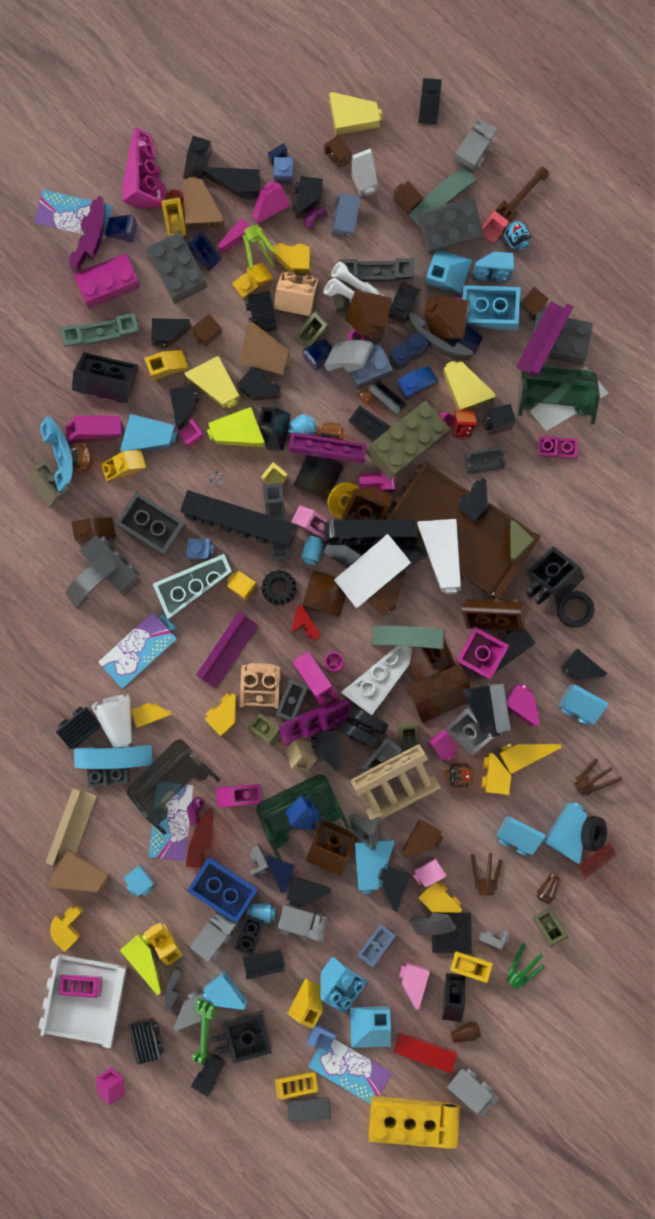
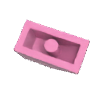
(310, 522)
(429, 872)
(414, 981)

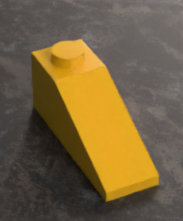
(521, 755)

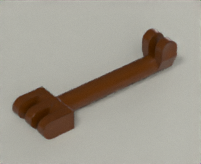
(541, 173)

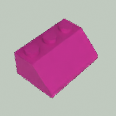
(107, 280)

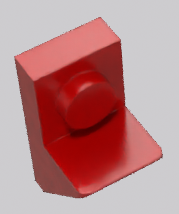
(301, 618)

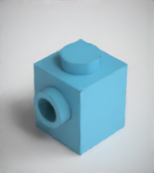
(139, 881)

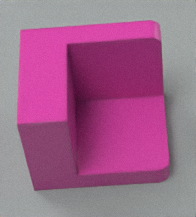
(191, 434)
(110, 1086)

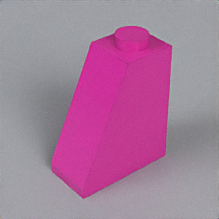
(93, 428)
(315, 679)

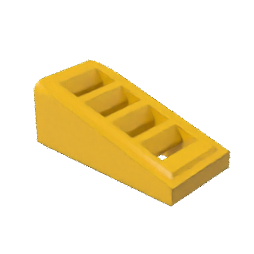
(290, 1094)

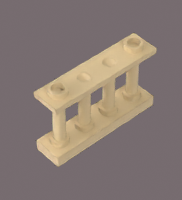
(389, 769)

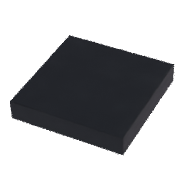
(456, 940)

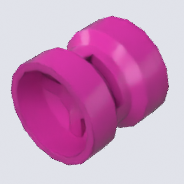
(334, 662)

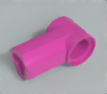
(377, 480)

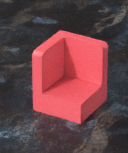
(494, 227)

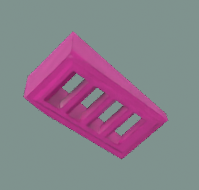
(233, 237)
(97, 987)

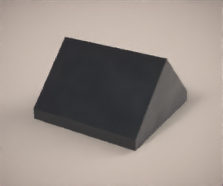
(318, 476)

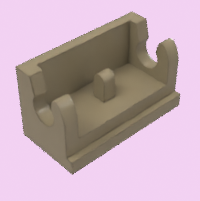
(43, 482)

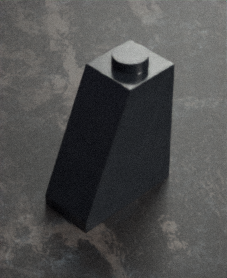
(489, 708)

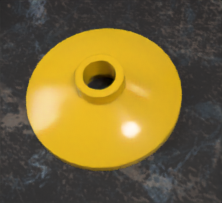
(335, 505)

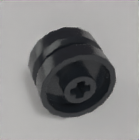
(362, 730)

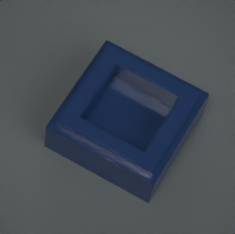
(280, 151)

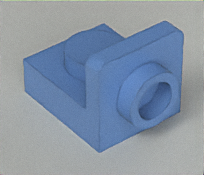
(199, 549)

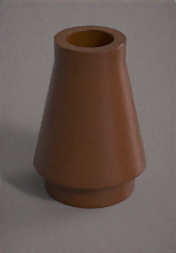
(548, 889)
(467, 1032)

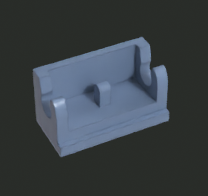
(345, 215)
(377, 946)

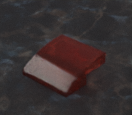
(596, 861)

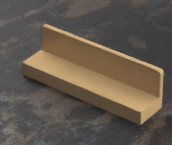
(71, 825)

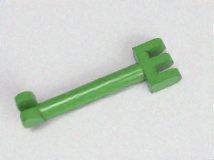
(208, 1012)

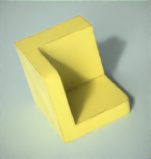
(274, 475)

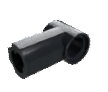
(206, 1078)

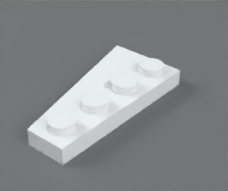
(375, 684)

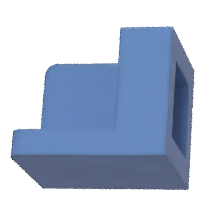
(321, 1037)

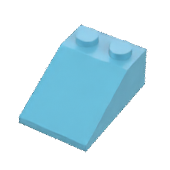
(493, 306)

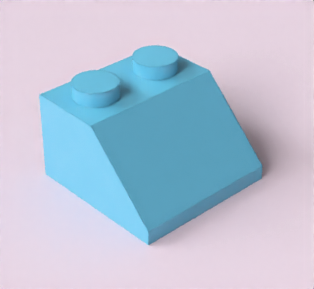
(582, 705)
(520, 836)
(224, 992)

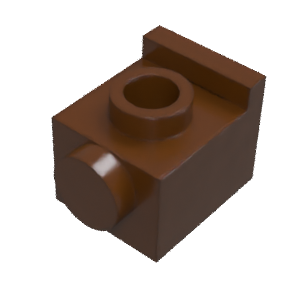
(338, 151)

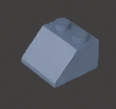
(375, 368)

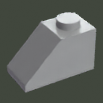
(187, 1014)

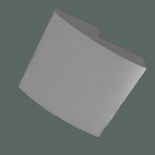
(349, 354)

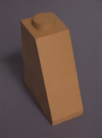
(199, 206)
(263, 351)
(78, 874)

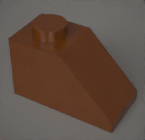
(86, 529)

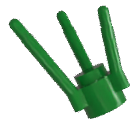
(519, 978)

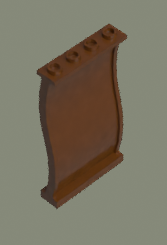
(481, 547)

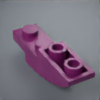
(93, 228)

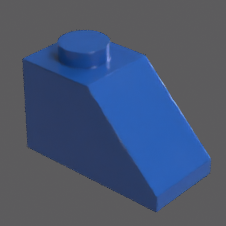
(416, 382)

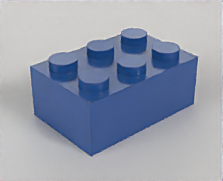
(222, 889)

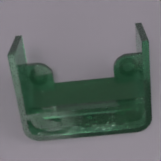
(560, 387)
(273, 809)

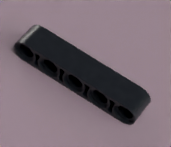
(370, 532)

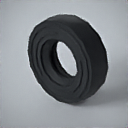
(587, 831)

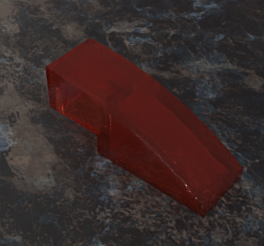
(201, 839)

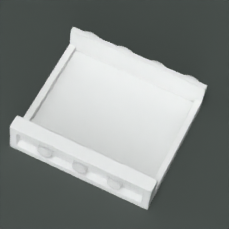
(83, 1017)

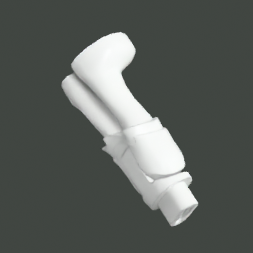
(341, 272)

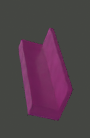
(544, 338)
(327, 447)
(227, 650)

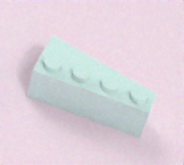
(185, 586)

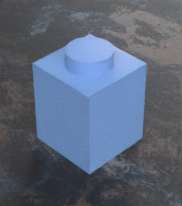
(283, 170)

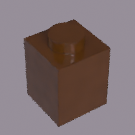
(407, 197)
(206, 330)

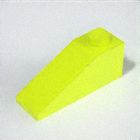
(142, 958)

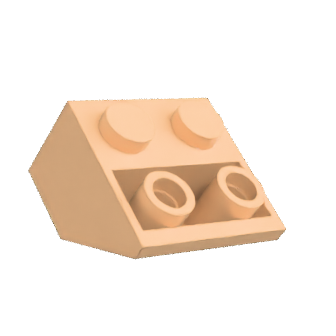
(296, 293)

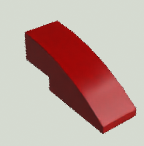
(425, 1052)

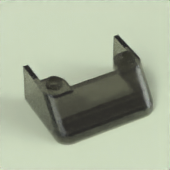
(165, 779)

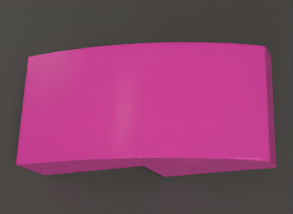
(558, 447)

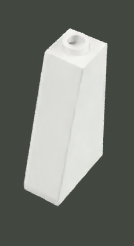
(442, 549)

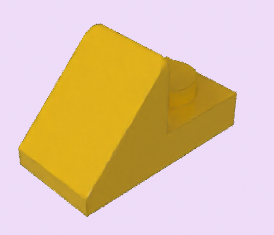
(173, 216)
(252, 280)
(471, 966)

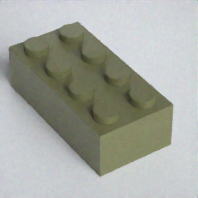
(407, 440)

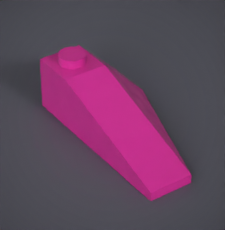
(141, 179)

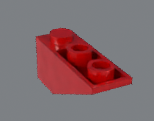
(463, 423)

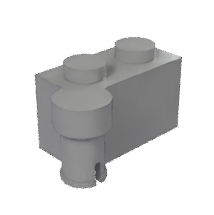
(475, 145)
(302, 922)
(212, 936)
(472, 1092)

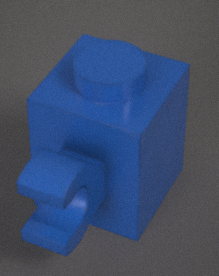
(303, 814)

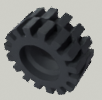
(267, 587)

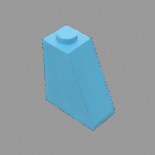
(148, 434)
(566, 832)
(370, 862)

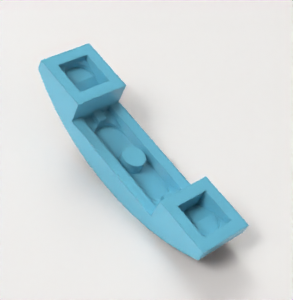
(52, 434)
(113, 757)

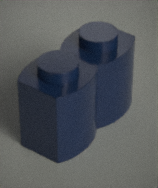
(413, 348)

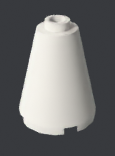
(115, 719)

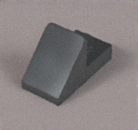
(386, 751)
(367, 832)

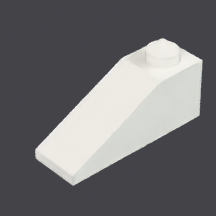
(364, 173)

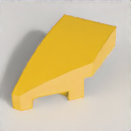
(148, 713)

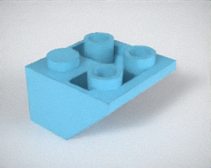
(494, 266)
(448, 271)
(340, 985)
(370, 1026)

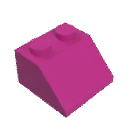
(482, 653)
(523, 704)

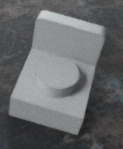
(258, 857)
(490, 938)

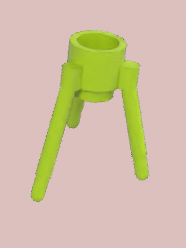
(255, 234)

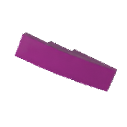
(314, 721)

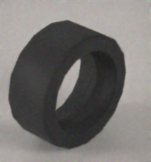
(579, 623)

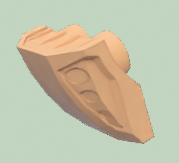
(260, 685)

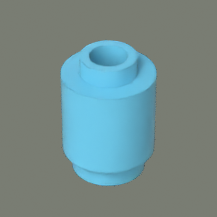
(312, 550)
(262, 911)

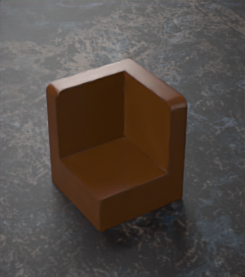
(534, 302)

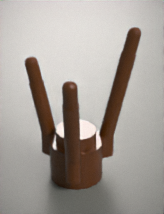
(585, 785)
(487, 885)

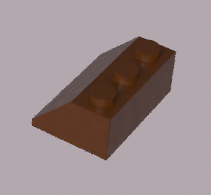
(494, 614)
(439, 693)

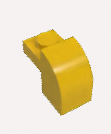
(62, 932)
(164, 943)

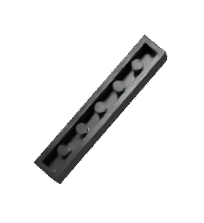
(238, 519)

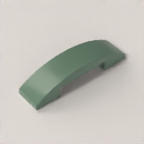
(445, 192)
(99, 332)
(408, 636)

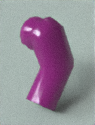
(311, 216)
(193, 808)

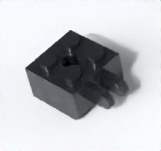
(553, 576)
(240, 1047)

